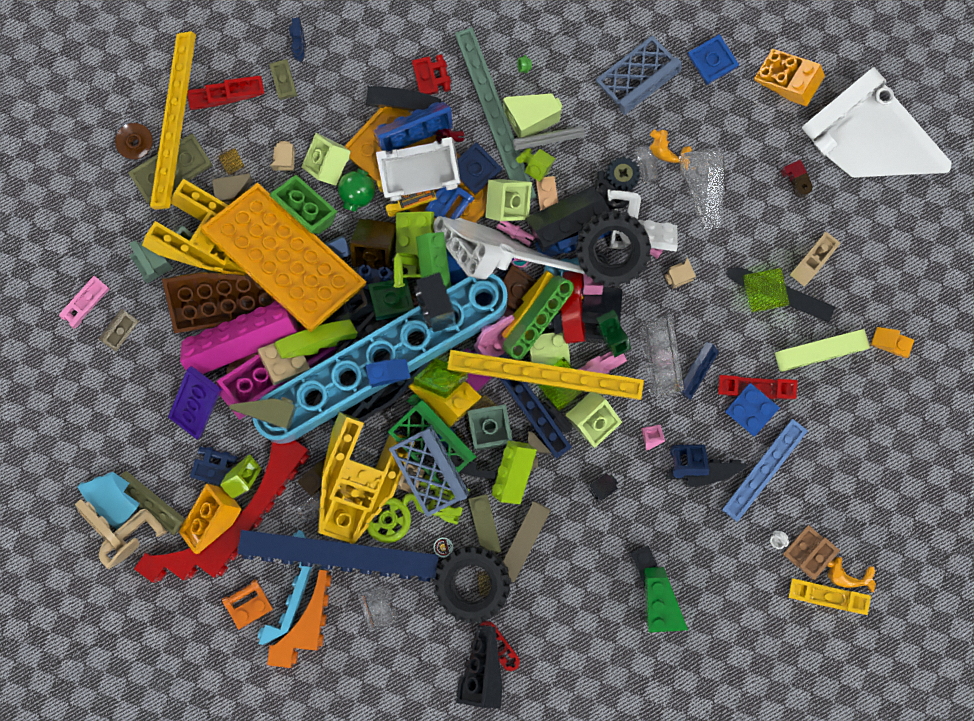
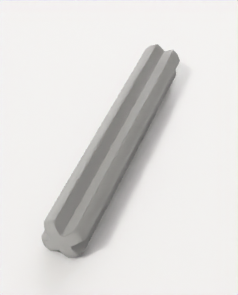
(547, 138)

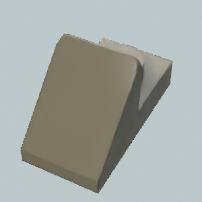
(537, 444)

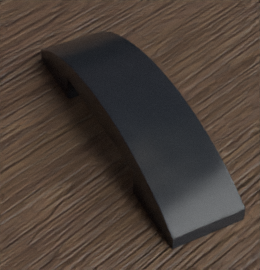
(398, 98)

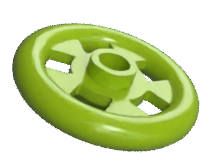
(404, 521)

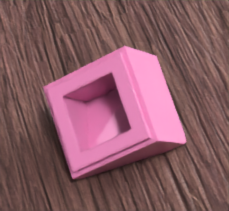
(591, 287)

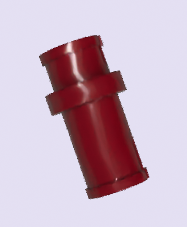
(446, 133)

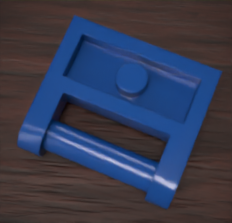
(445, 200)

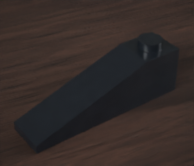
(482, 678)

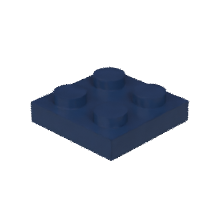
(477, 168)

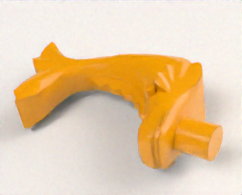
(660, 147)
(840, 578)

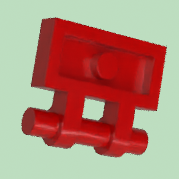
(425, 75)

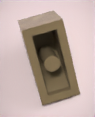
(232, 187)

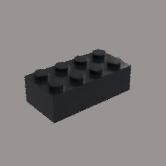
(435, 302)

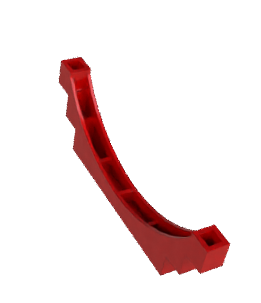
(215, 557)

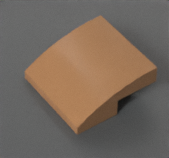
(811, 552)

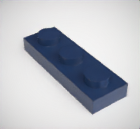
(699, 369)

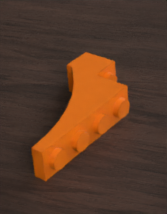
(307, 631)

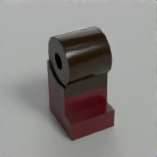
(799, 178)

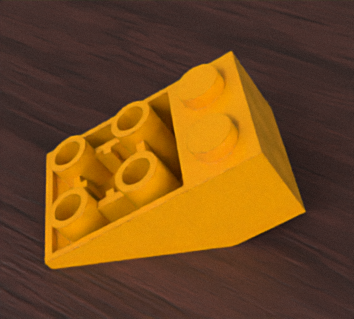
(790, 76)

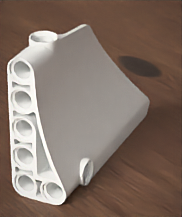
(874, 135)
(483, 248)

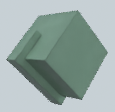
(148, 262)

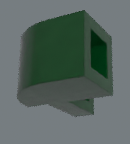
(613, 334)

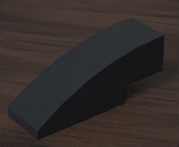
(353, 309)

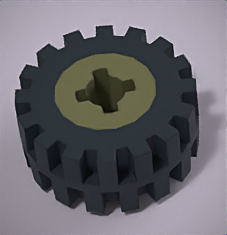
(623, 181)

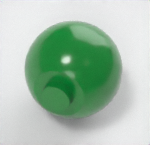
(356, 189)

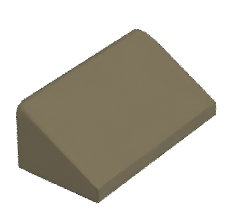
(118, 330)

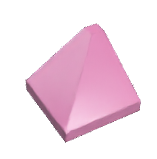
(652, 436)

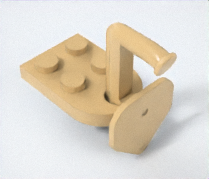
(116, 539)

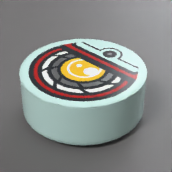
(443, 547)

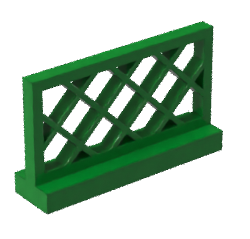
(440, 428)

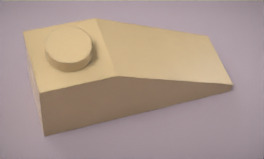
(815, 259)

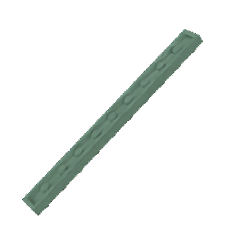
(491, 105)

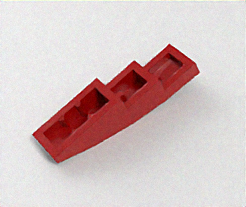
(225, 93)

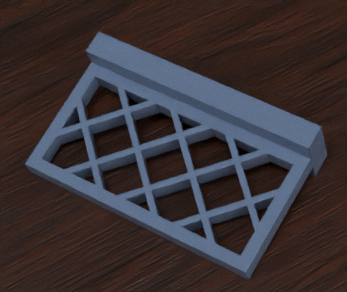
(651, 83)
(445, 466)

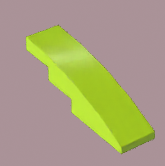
(308, 342)

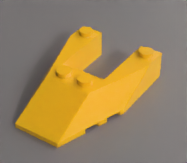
(200, 249)
(352, 490)

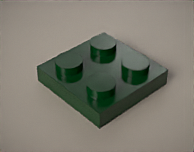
(390, 301)

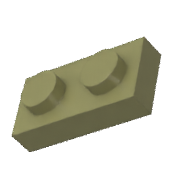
(283, 79)

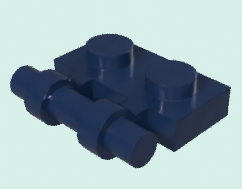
(298, 39)
(211, 472)

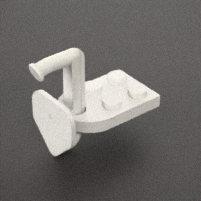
(660, 235)

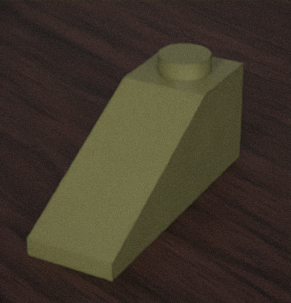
(271, 411)
(484, 523)

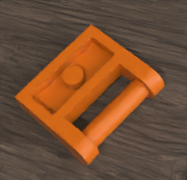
(250, 610)

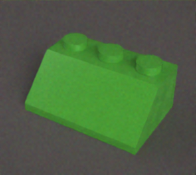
(304, 205)

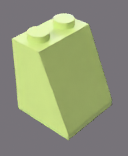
(532, 113)

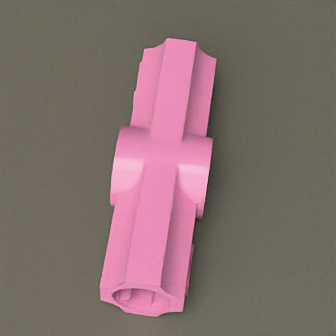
(604, 363)

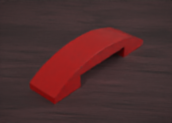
(572, 310)
(774, 389)

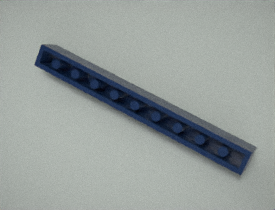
(338, 554)

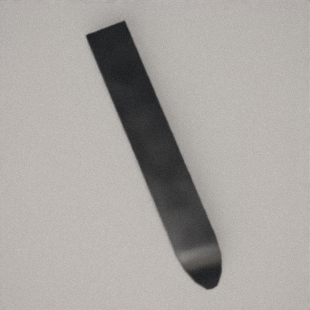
(796, 299)

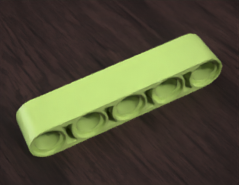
(822, 350)

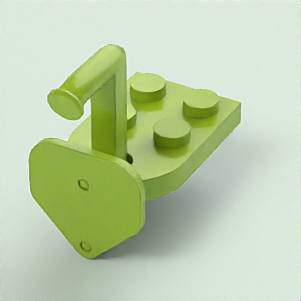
(408, 227)

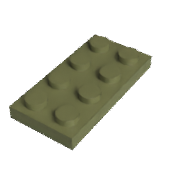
(190, 163)

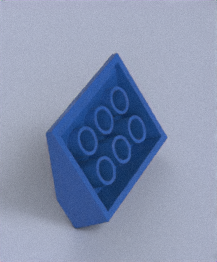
(414, 128)

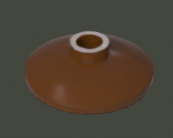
(130, 133)

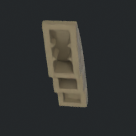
(525, 539)

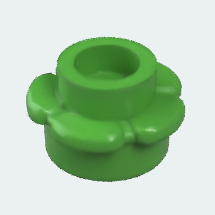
(524, 64)

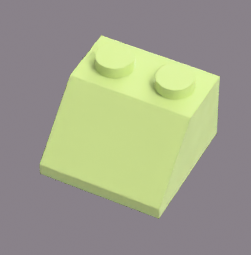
(326, 159)
(508, 200)
(549, 349)
(594, 418)

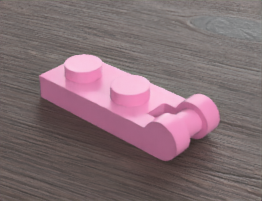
(84, 301)

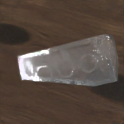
(705, 178)

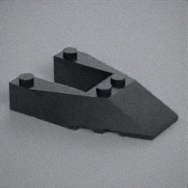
(383, 397)

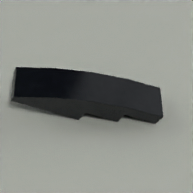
(468, 470)

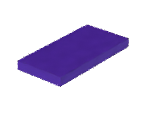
(194, 402)

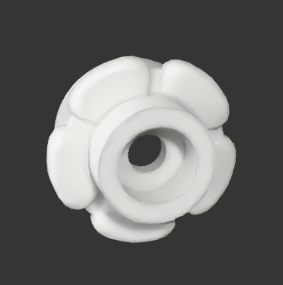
(779, 540)

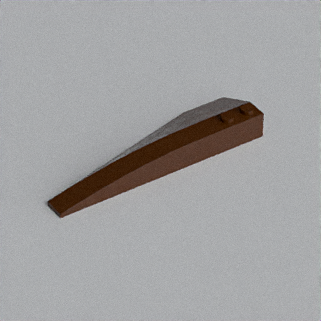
(211, 298)

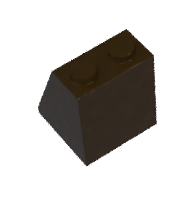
(373, 244)

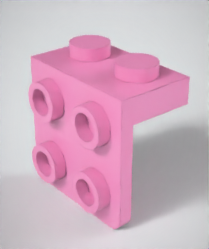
(491, 339)

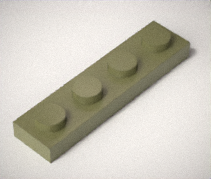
(157, 507)

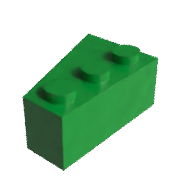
(661, 605)

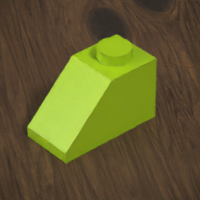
(241, 477)

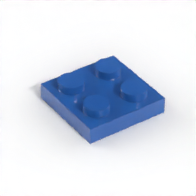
(713, 59)
(752, 409)

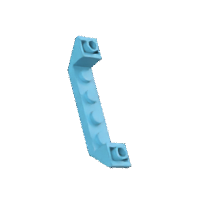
(293, 601)

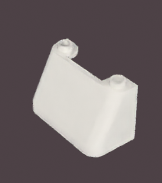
(419, 169)

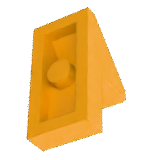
(892, 342)

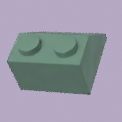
(489, 427)

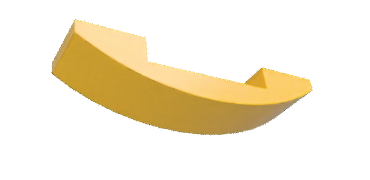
(829, 597)

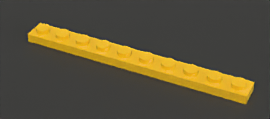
(173, 121)
(545, 374)

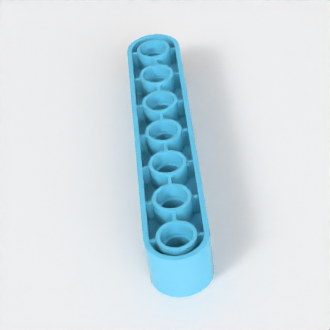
(389, 338)

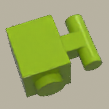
(538, 164)

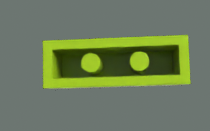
(514, 472)

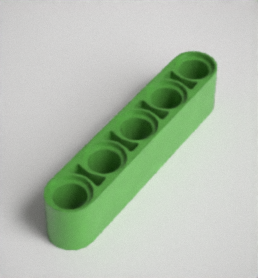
(545, 312)

